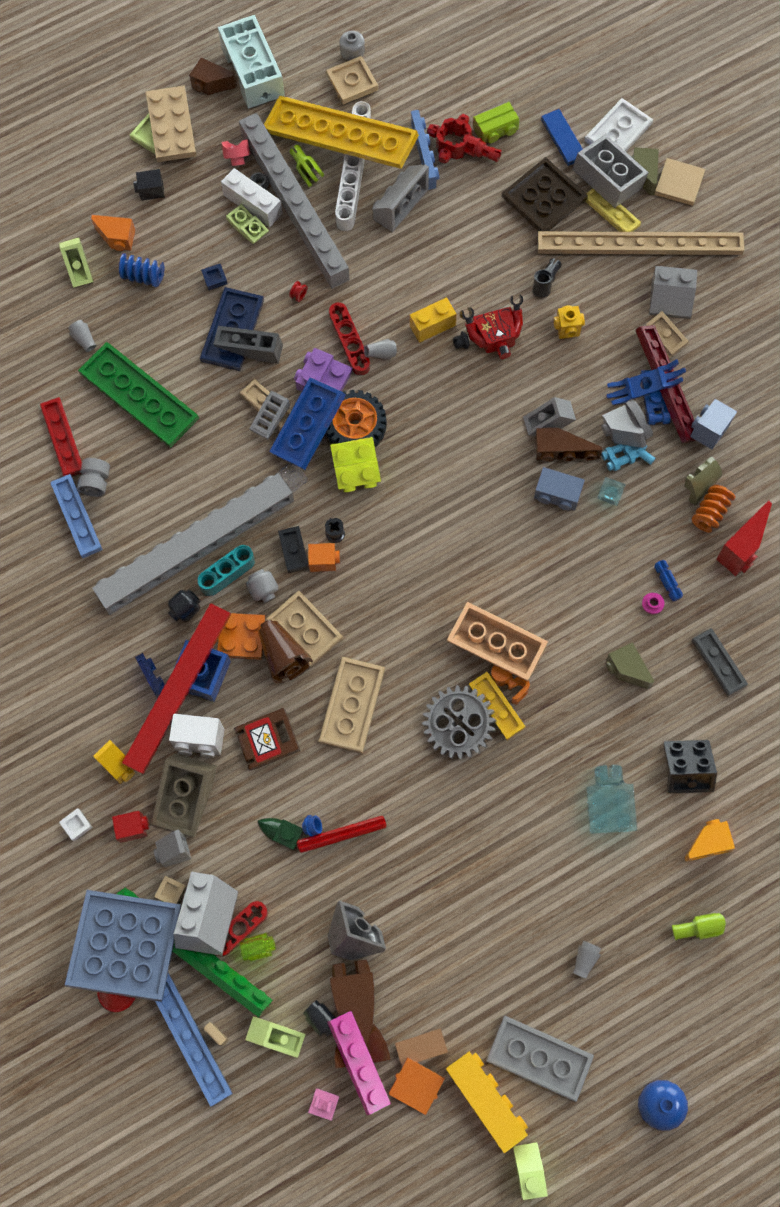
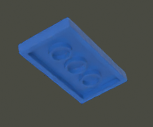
(307, 423)

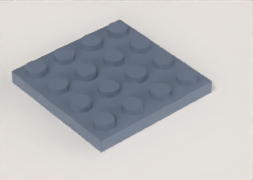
(123, 946)

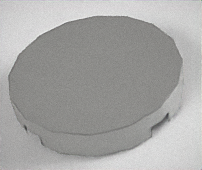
(640, 418)

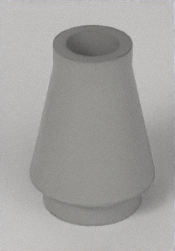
(81, 334)
(382, 349)
(586, 958)

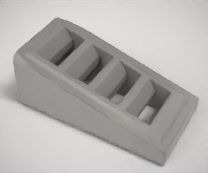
(272, 397)

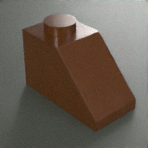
(211, 78)

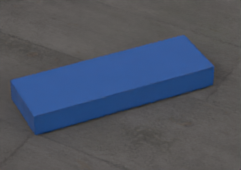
(562, 135)

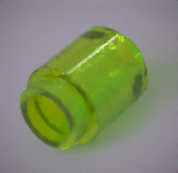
(257, 947)

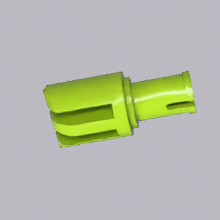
(305, 164)
(701, 926)

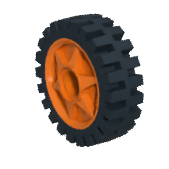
(361, 408)

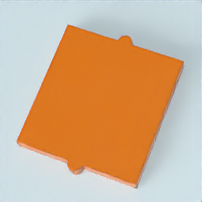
(416, 1086)

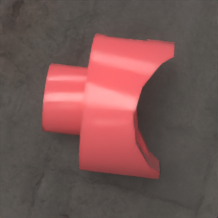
(236, 152)

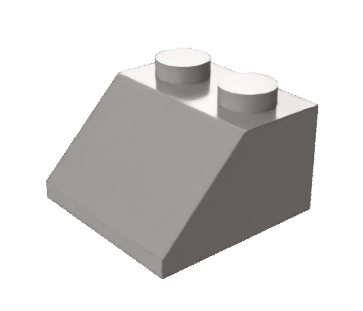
(673, 291)

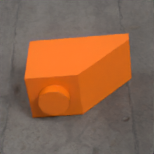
(115, 231)

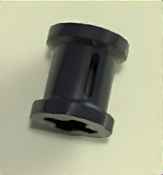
(334, 537)

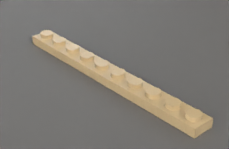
(641, 243)

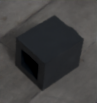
(149, 185)

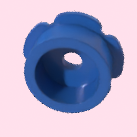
(312, 825)

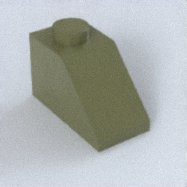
(649, 161)
(629, 666)

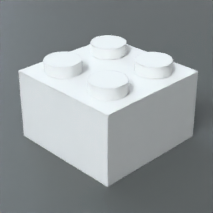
(196, 735)

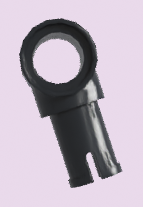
(544, 278)

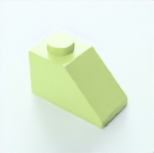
(76, 262)
(275, 1036)
(530, 1171)

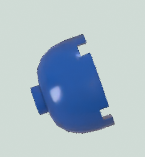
(663, 1105)

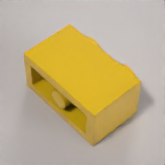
(433, 320)

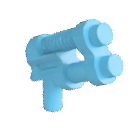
(630, 456)

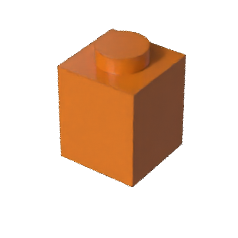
(323, 557)

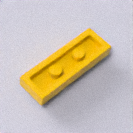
(506, 717)

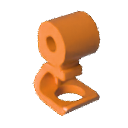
(503, 677)

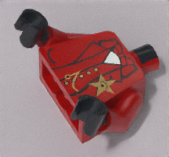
(495, 329)

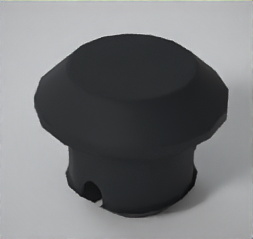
(461, 341)

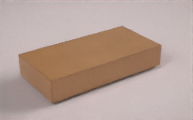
(422, 1047)

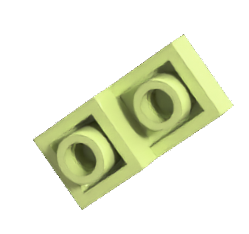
(246, 224)

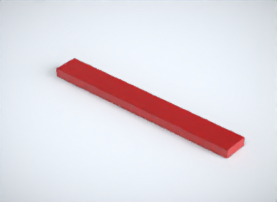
(176, 689)

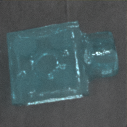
(611, 802)

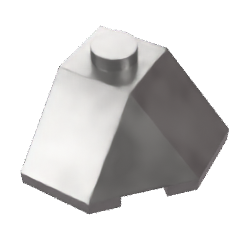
(352, 935)

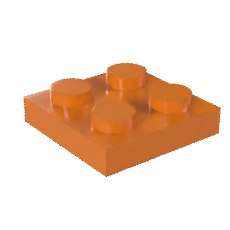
(241, 637)

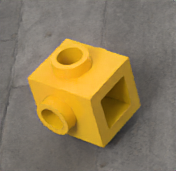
(569, 321)

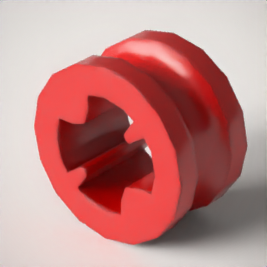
(298, 291)

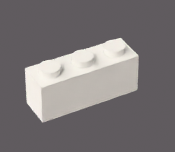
(252, 196)

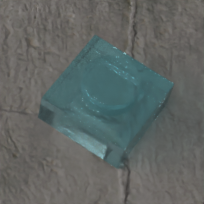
(611, 491)

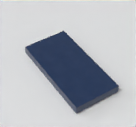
(234, 310)

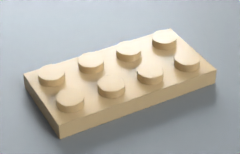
(171, 123)

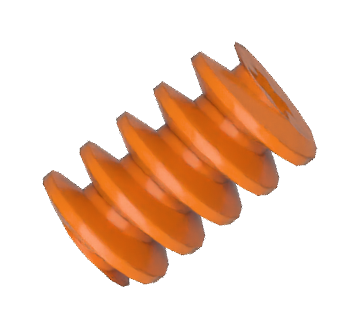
(712, 508)

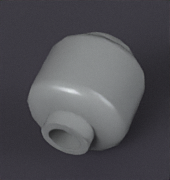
(352, 45)
(262, 586)

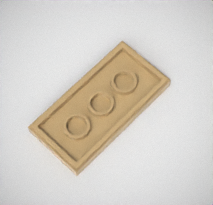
(352, 705)

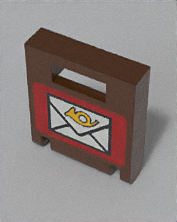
(262, 740)

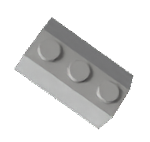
(401, 197)
(205, 914)

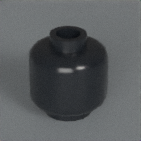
(184, 605)

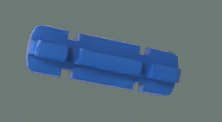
(668, 580)

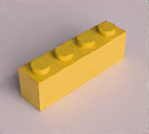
(486, 1101)

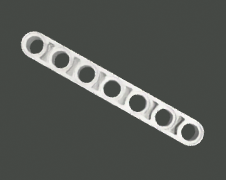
(350, 174)

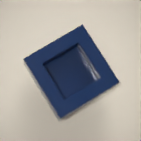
(214, 277)

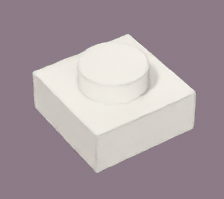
(75, 824)

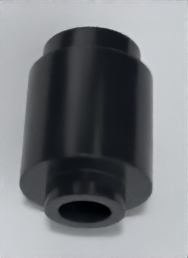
(317, 1016)

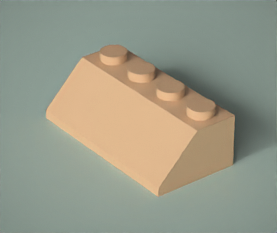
(497, 641)

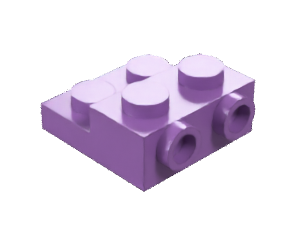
(323, 368)

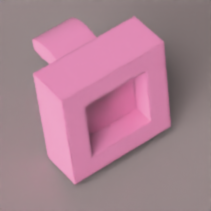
(323, 1104)

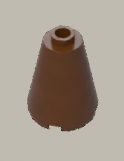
(282, 652)

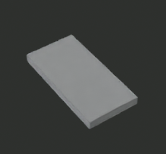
(540, 1058)

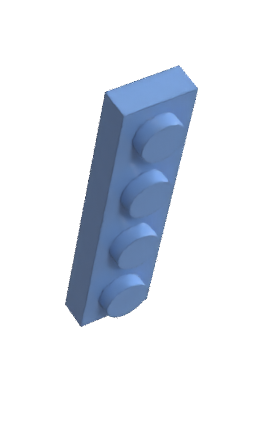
(422, 142)
(76, 516)

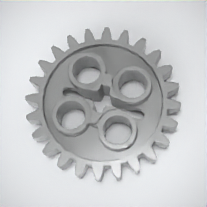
(472, 707)

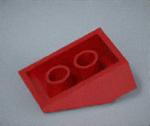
(741, 548)

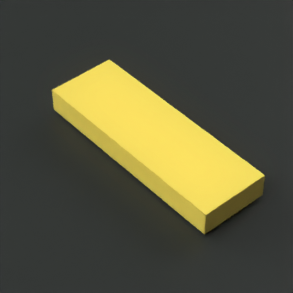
(617, 217)

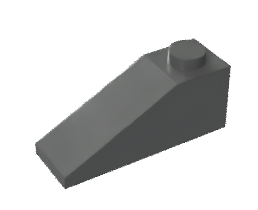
(250, 343)

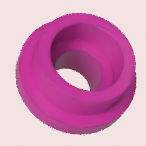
(653, 609)

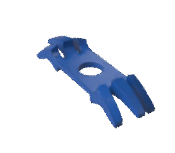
(659, 381)

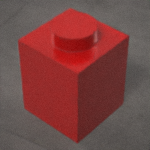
(130, 826)

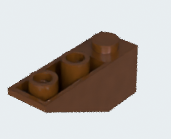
(561, 445)

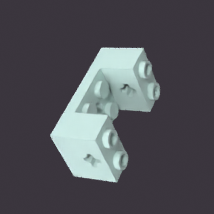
(257, 74)

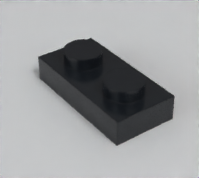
(293, 549)

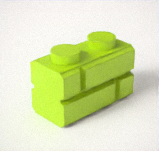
(496, 123)

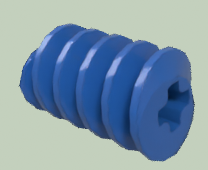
(141, 272)

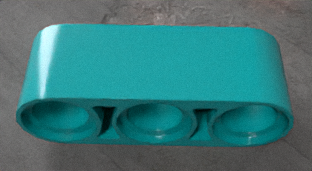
(229, 560)

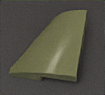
(703, 478)

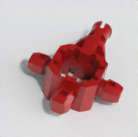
(469, 145)

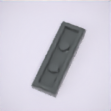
(719, 662)

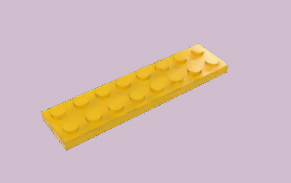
(341, 131)

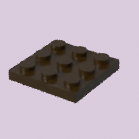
(544, 195)

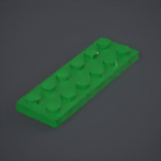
(138, 394)

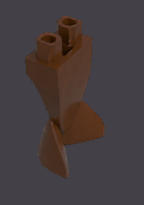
(357, 995)

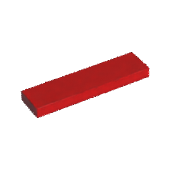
(62, 437)

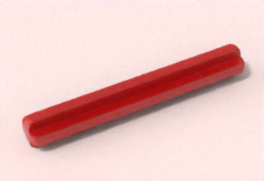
(341, 834)

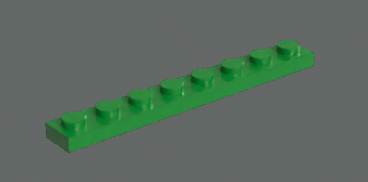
(222, 976)

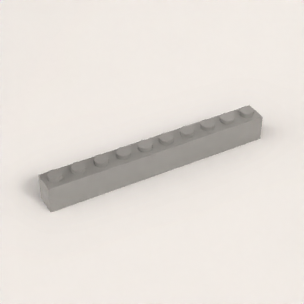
(294, 201)
(193, 544)

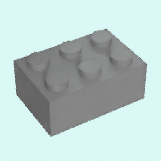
(610, 170)

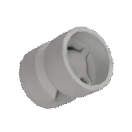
(93, 473)

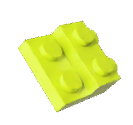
(355, 464)

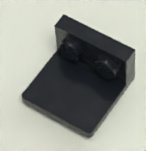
(690, 766)

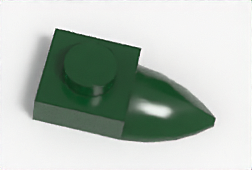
(281, 831)

